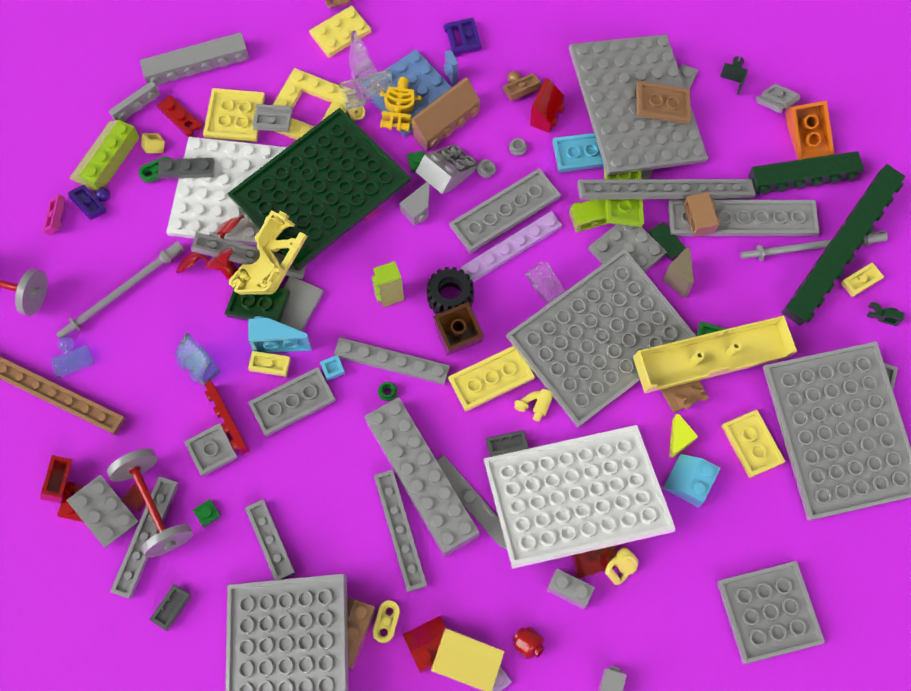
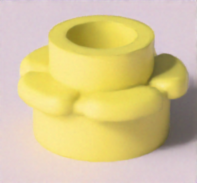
(357, 116)

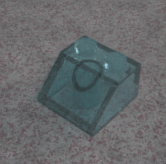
(195, 360)

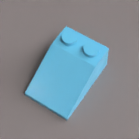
(274, 337)

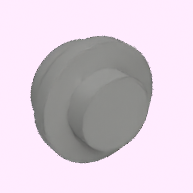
(517, 146)

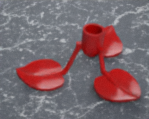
(220, 261)

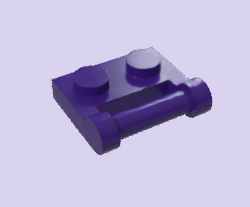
(468, 35)

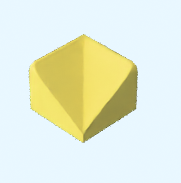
(152, 143)

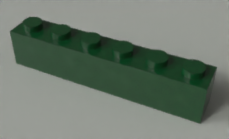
(806, 172)

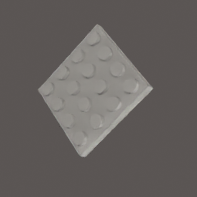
(770, 612)

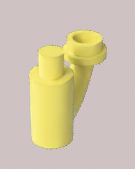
(542, 404)

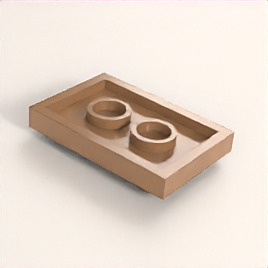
(663, 102)

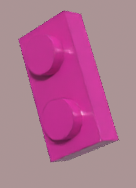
(54, 213)

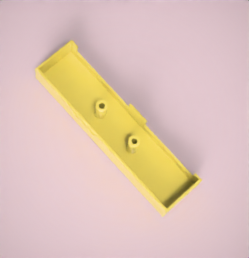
(714, 354)

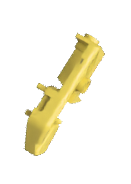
(267, 273)

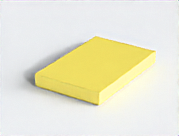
(753, 443)
(467, 661)

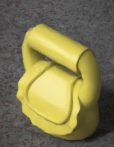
(625, 562)

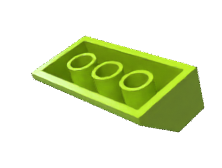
(106, 155)

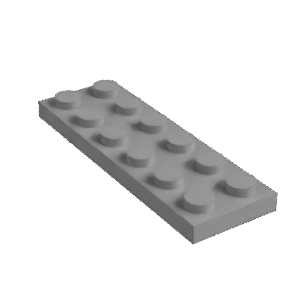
(504, 210)

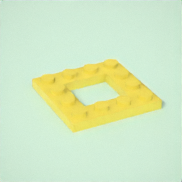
(304, 82)

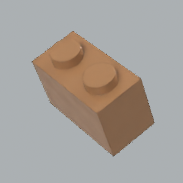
(701, 214)

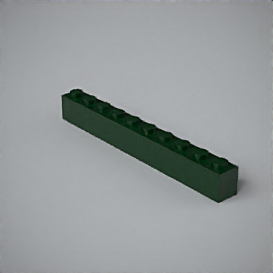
(843, 244)

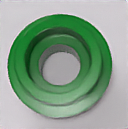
(387, 386)

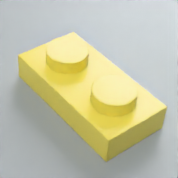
(862, 279)
(269, 363)

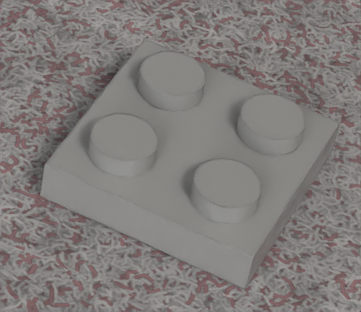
(210, 449)

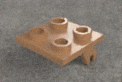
(684, 395)

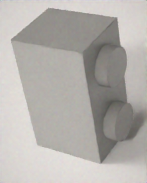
(570, 589)

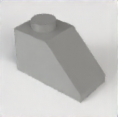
(416, 205)

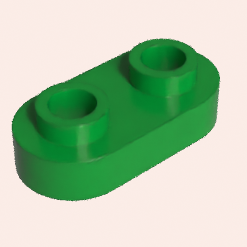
(150, 168)

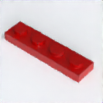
(221, 411)

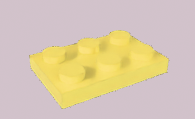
(336, 32)

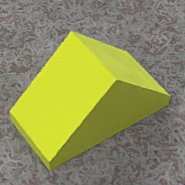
(681, 436)

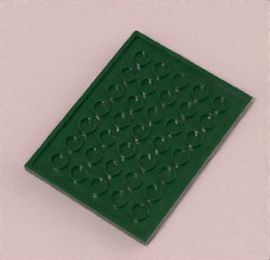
(323, 183)

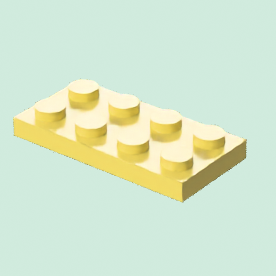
(490, 378)

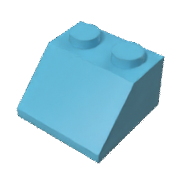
(691, 479)

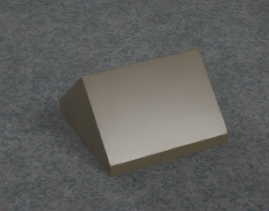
(680, 274)

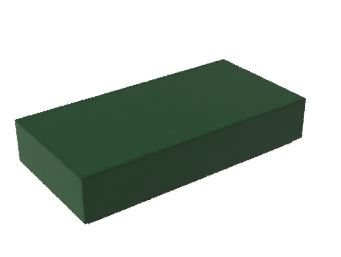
(669, 242)

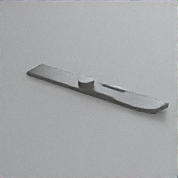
(473, 502)

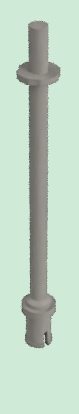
(873, 237)
(164, 257)

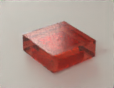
(134, 498)

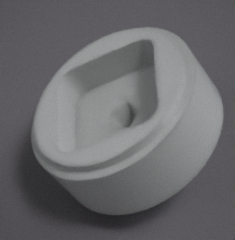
(486, 168)

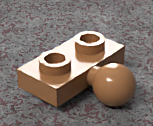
(520, 86)

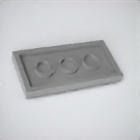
(292, 401)

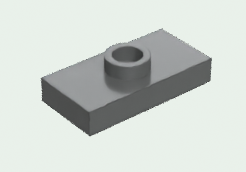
(506, 443)
(170, 607)

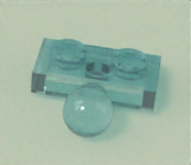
(72, 359)

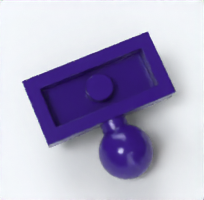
(90, 203)

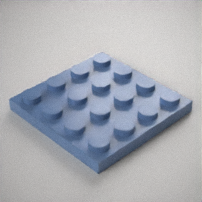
(422, 79)

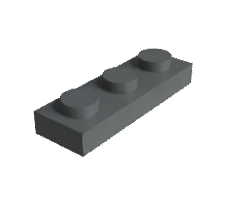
(186, 168)

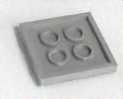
(634, 239)

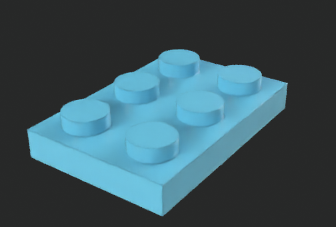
(577, 153)

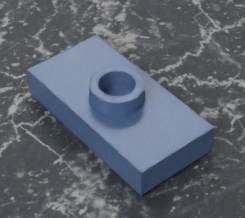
(451, 67)

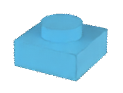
(332, 367)

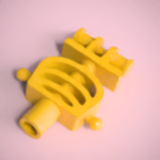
(399, 102)

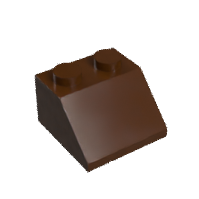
(458, 328)

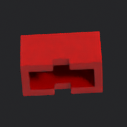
(56, 479)

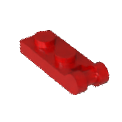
(179, 116)

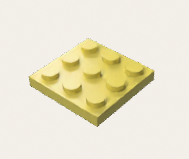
(232, 115)

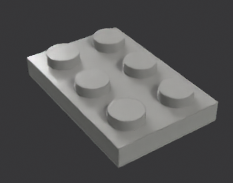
(102, 511)

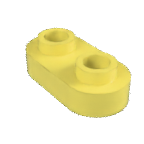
(386, 622)

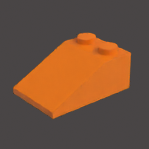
(810, 130)

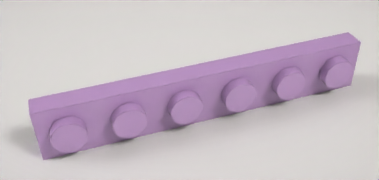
(511, 246)

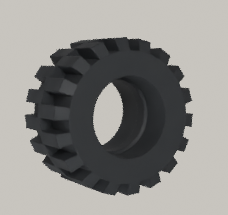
(449, 278)

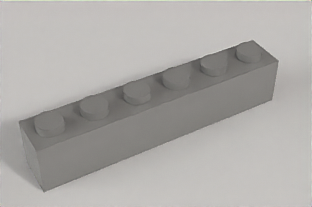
(194, 59)

